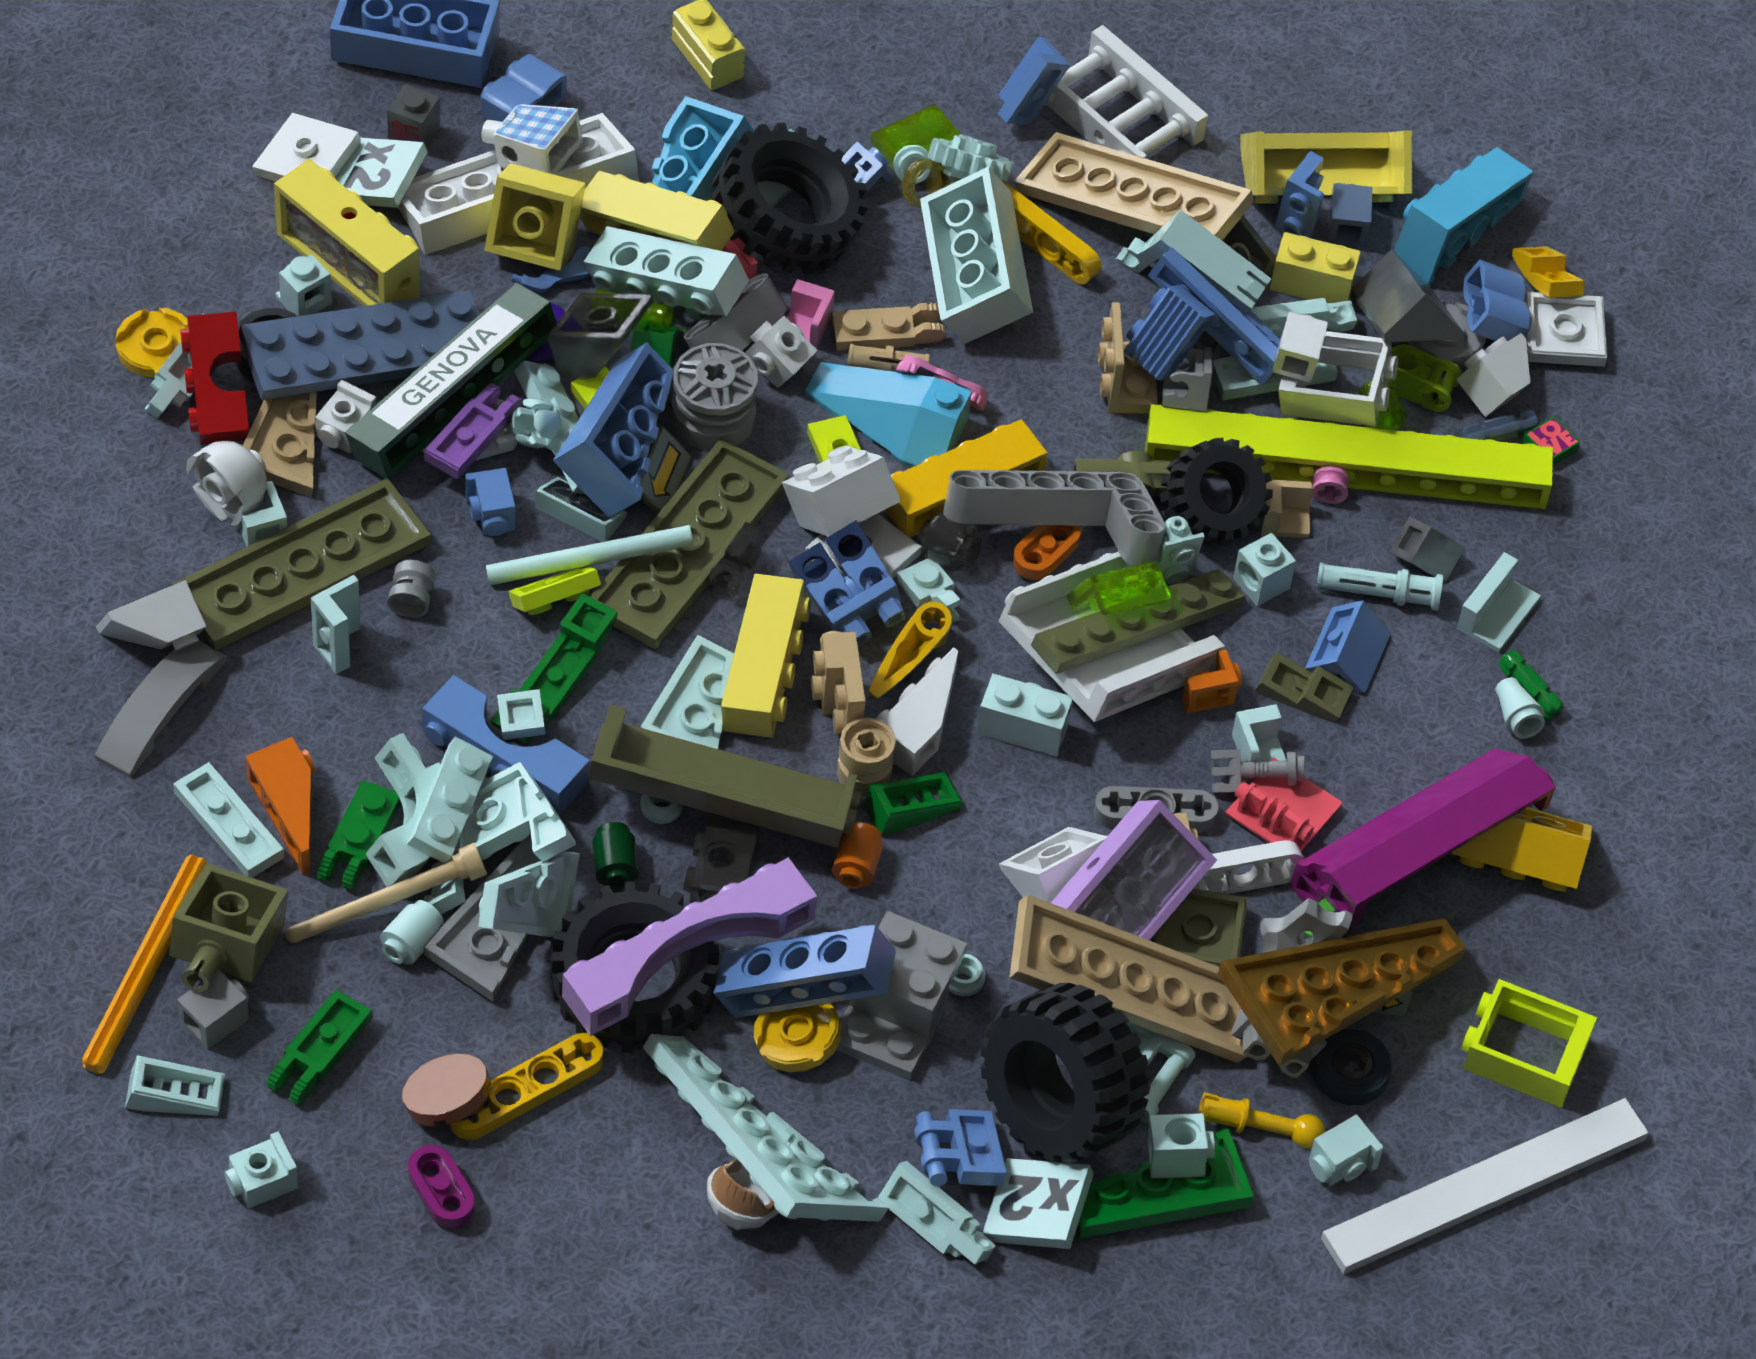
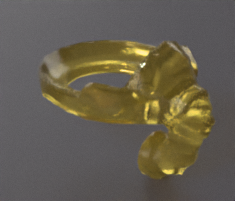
(935, 181)

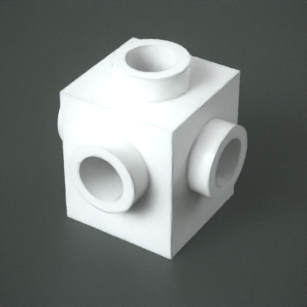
(779, 350)

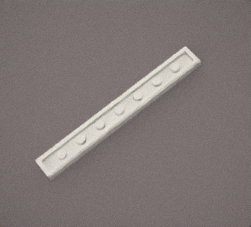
(1484, 1186)

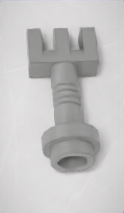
(1292, 768)

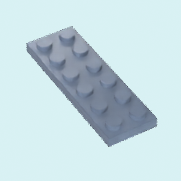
(352, 343)

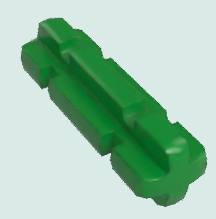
(1513, 665)

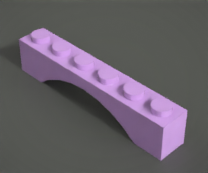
(762, 905)

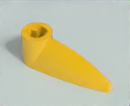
(912, 646)

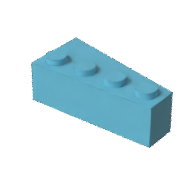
(1460, 211)

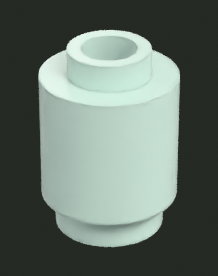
(410, 931)

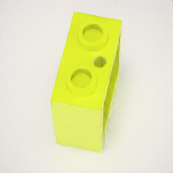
(1540, 1014)

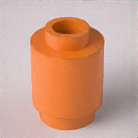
(858, 856)

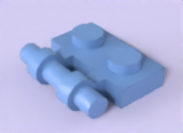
(973, 1151)

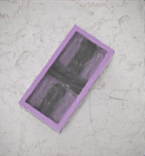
(1138, 872)

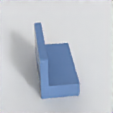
(1032, 83)
(1350, 644)

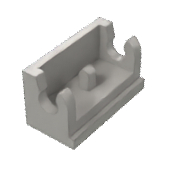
(1190, 386)

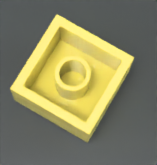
(534, 216)

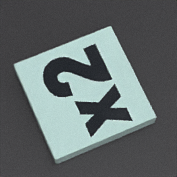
(382, 170)
(1038, 1203)

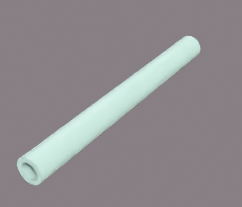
(590, 555)

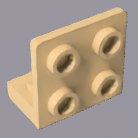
(1125, 383)

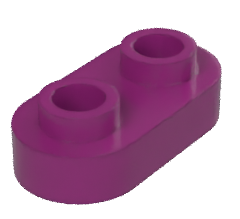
(443, 1189)

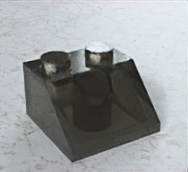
(594, 331)

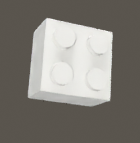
(840, 490)

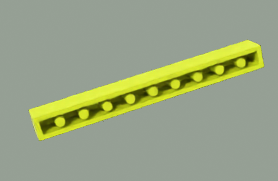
(1371, 456)

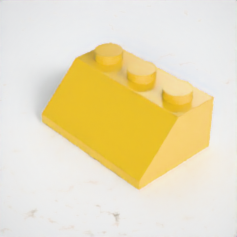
(1533, 846)

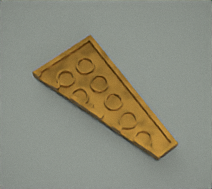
(1322, 987)

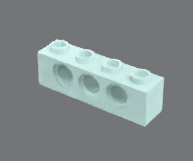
(667, 270)

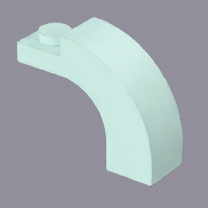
(412, 781)

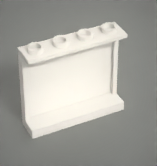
(1119, 678)

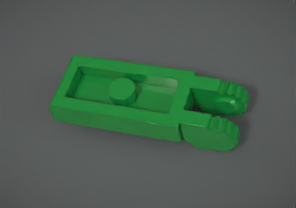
(358, 830)
(320, 1044)

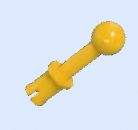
(1238, 1115)

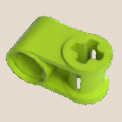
(1420, 377)

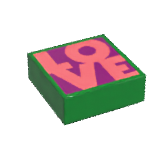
(1553, 434)

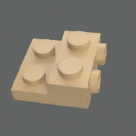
(838, 679)

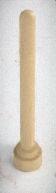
(464, 865)

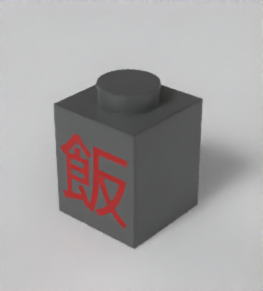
(413, 116)

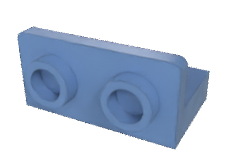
(1302, 198)

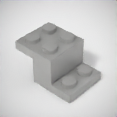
(898, 1025)

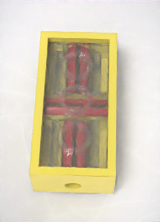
(346, 236)

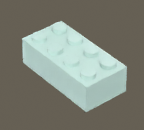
(976, 255)

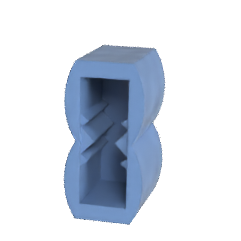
(524, 83)
(1496, 302)

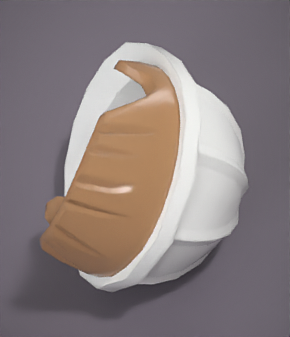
(737, 1198)

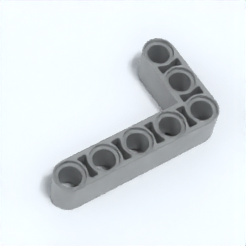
(1061, 499)

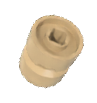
(868, 751)

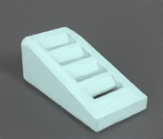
(157, 1100)

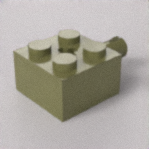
(226, 926)

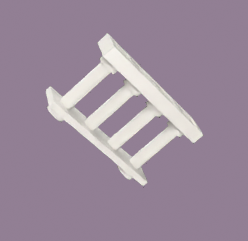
(1130, 75)

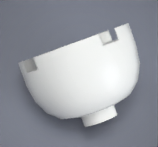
(229, 479)

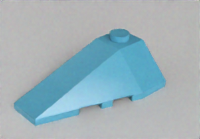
(696, 147)
(898, 410)

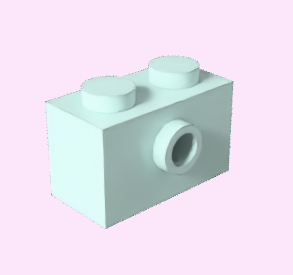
(1024, 715)

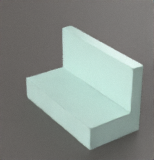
(1497, 606)
(333, 619)

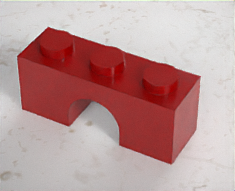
(214, 342)

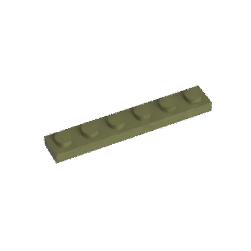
(1102, 635)

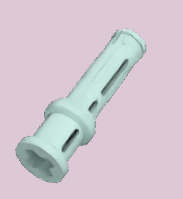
(1405, 584)

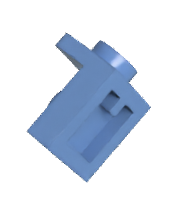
(869, 163)

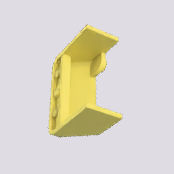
(1360, 159)

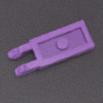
(470, 432)

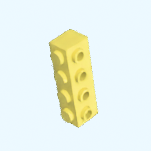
(653, 212)
(764, 656)

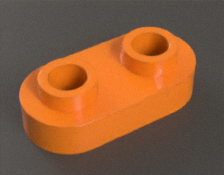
(1044, 549)

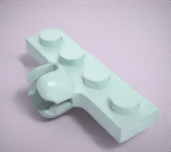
(549, 414)

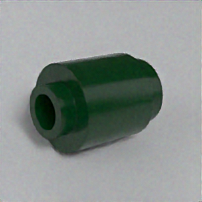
(615, 855)

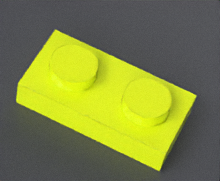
(539, 595)

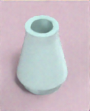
(1520, 711)

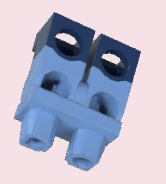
(860, 594)

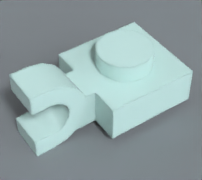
(928, 583)

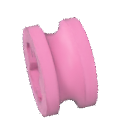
(1330, 485)

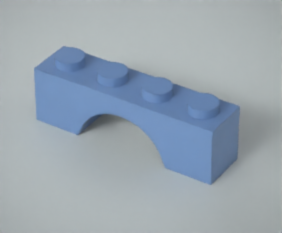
(462, 713)

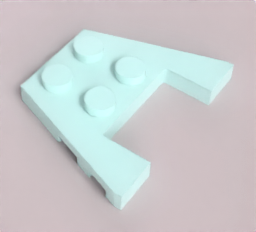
(504, 813)

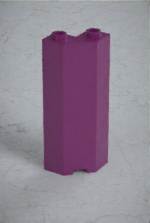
(1422, 830)

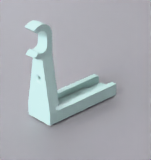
(1206, 253)

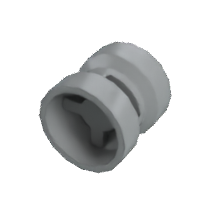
(411, 588)

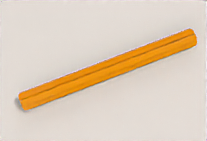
(140, 971)

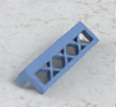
(1237, 332)

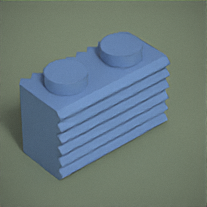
(1168, 331)

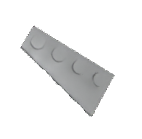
(476, 953)

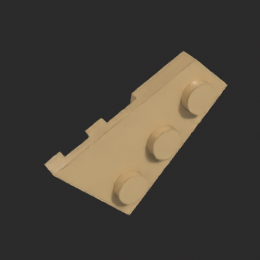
(286, 441)

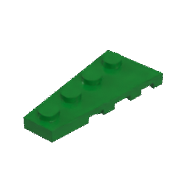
(1143, 1201)

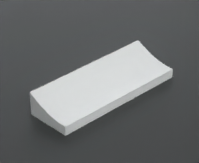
(458, 199)

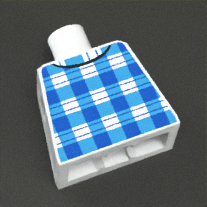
(535, 137)

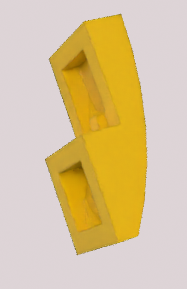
(1546, 272)

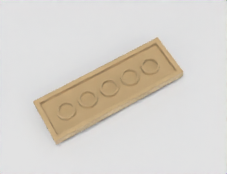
(1129, 187)
(1141, 978)

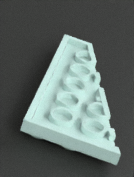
(767, 1146)

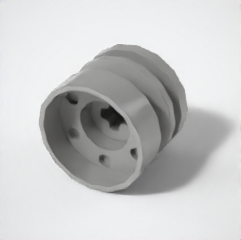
(714, 395)

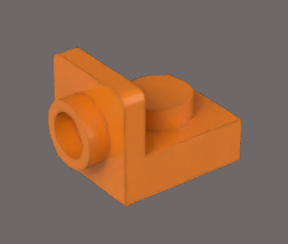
(1213, 689)

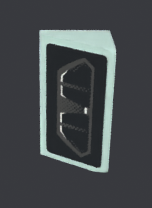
(576, 510)

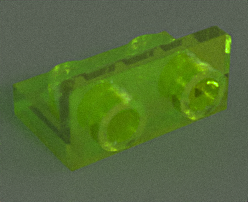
(1121, 589)

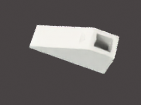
(921, 714)

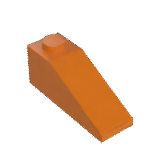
(284, 788)

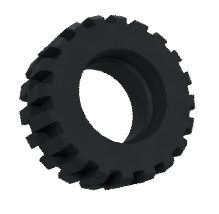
(1098, 1055)

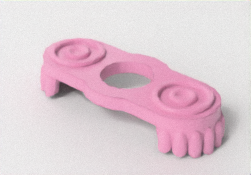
(911, 364)

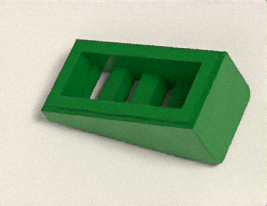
(890, 816)

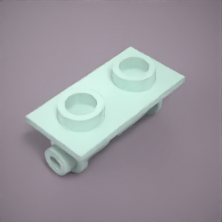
(1178, 550)

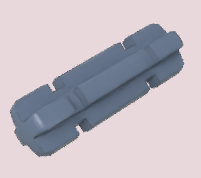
(1502, 427)

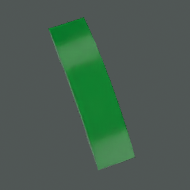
(569, 657)

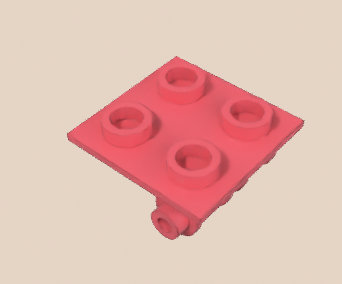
(1283, 811)

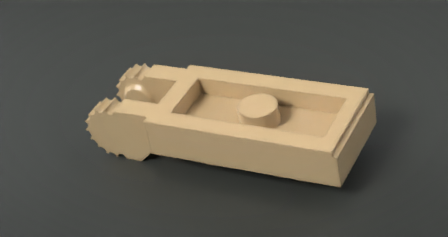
(887, 327)

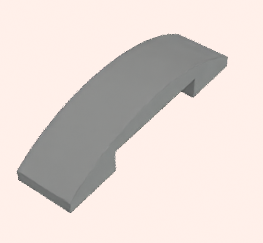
(154, 704)

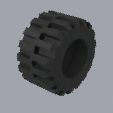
(1241, 472)

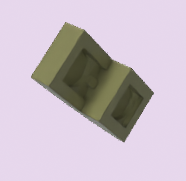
(1314, 692)

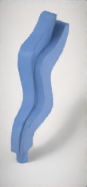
(573, 271)

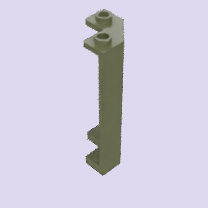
(723, 782)

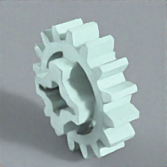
(967, 156)

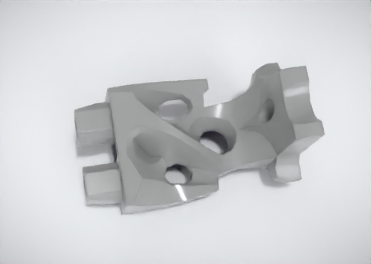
(1283, 934)

